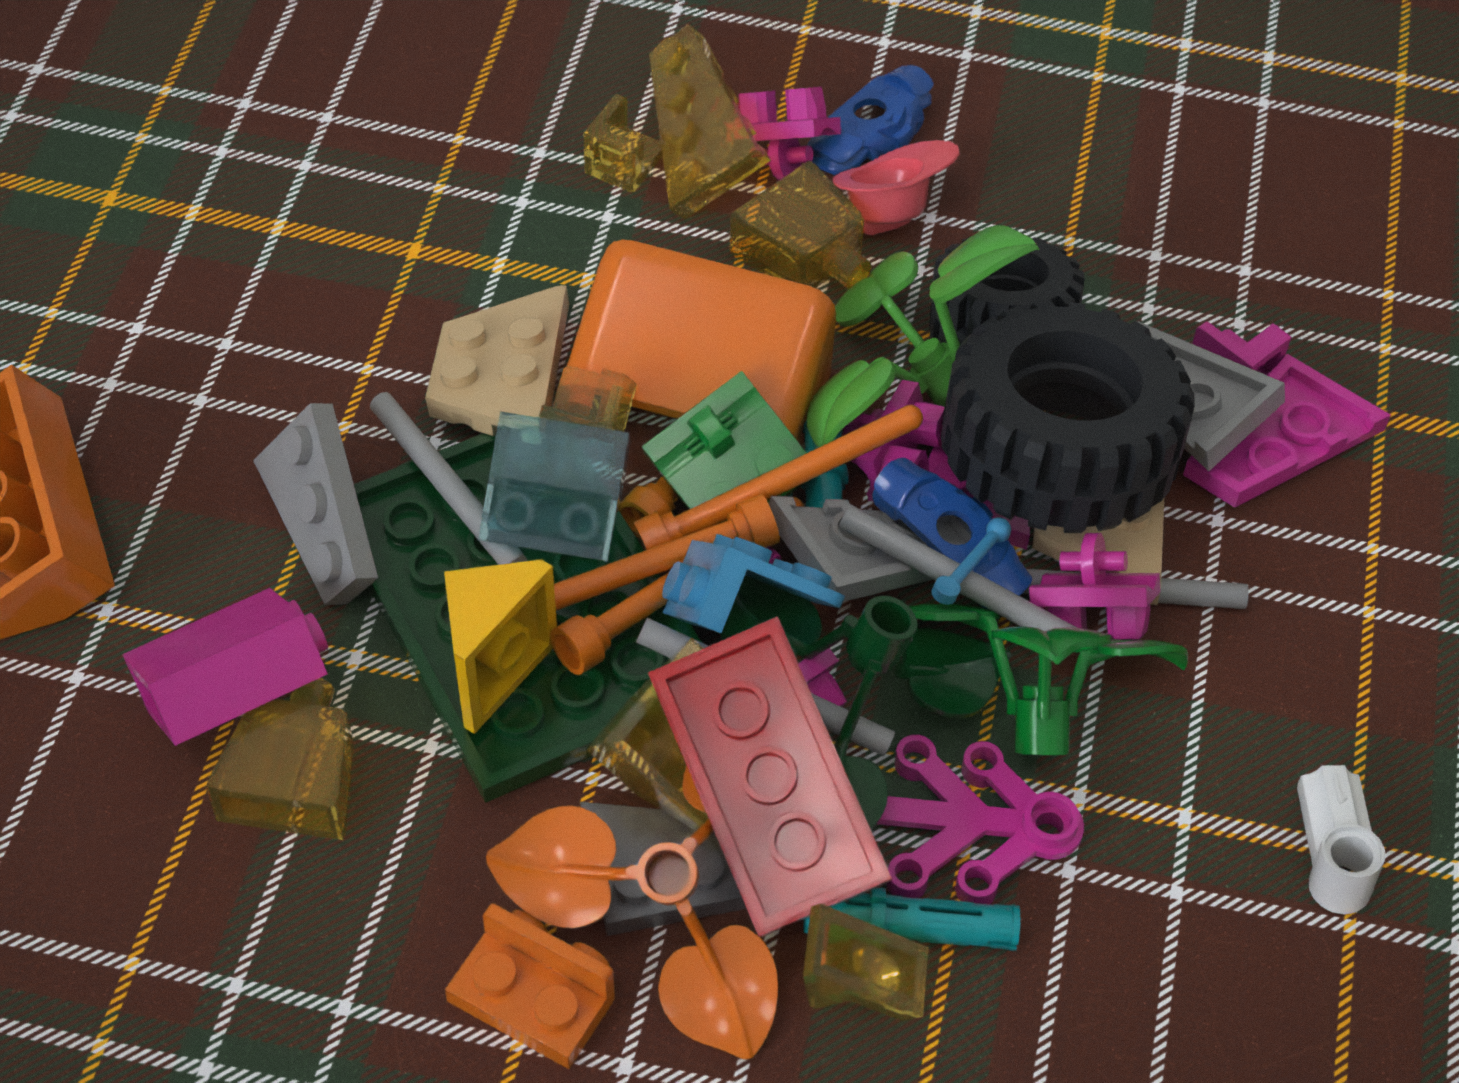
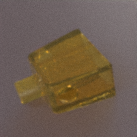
(801, 231)
(288, 766)

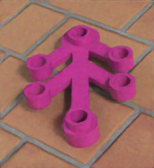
(966, 819)

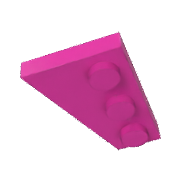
(1303, 432)

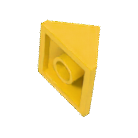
(498, 631)

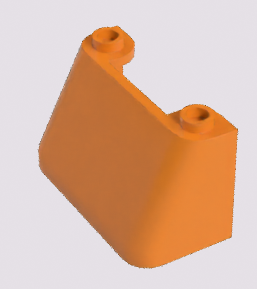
(696, 323)

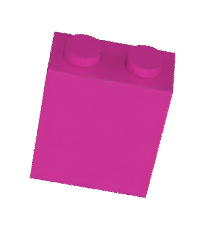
(227, 664)

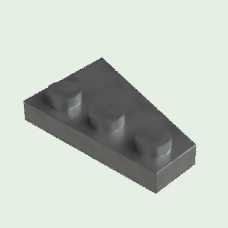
(637, 831)

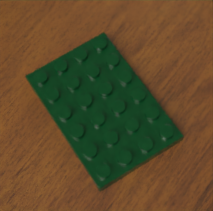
(552, 711)

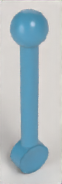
(948, 587)

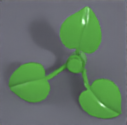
(861, 384)

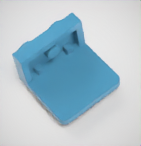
(712, 573)

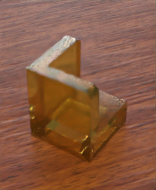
(617, 152)
(592, 399)

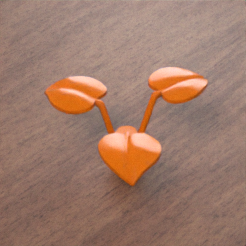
(561, 875)

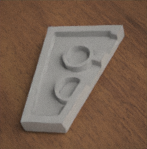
(1227, 399)
(318, 503)
(854, 564)

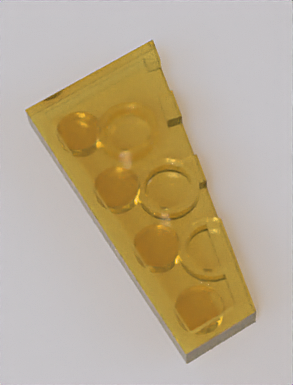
(700, 127)

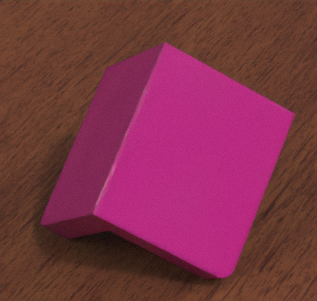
(1259, 353)

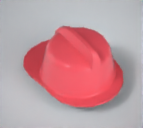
(896, 184)

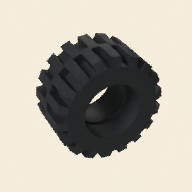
(1031, 279)

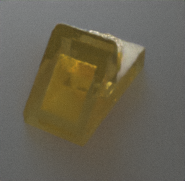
(863, 965)

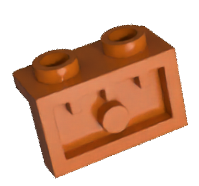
(534, 985)

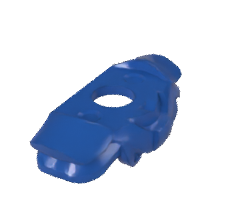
(902, 96)
(923, 497)

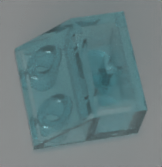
(554, 486)

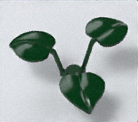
(942, 668)

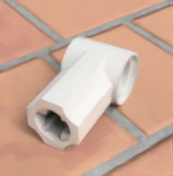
(1339, 836)

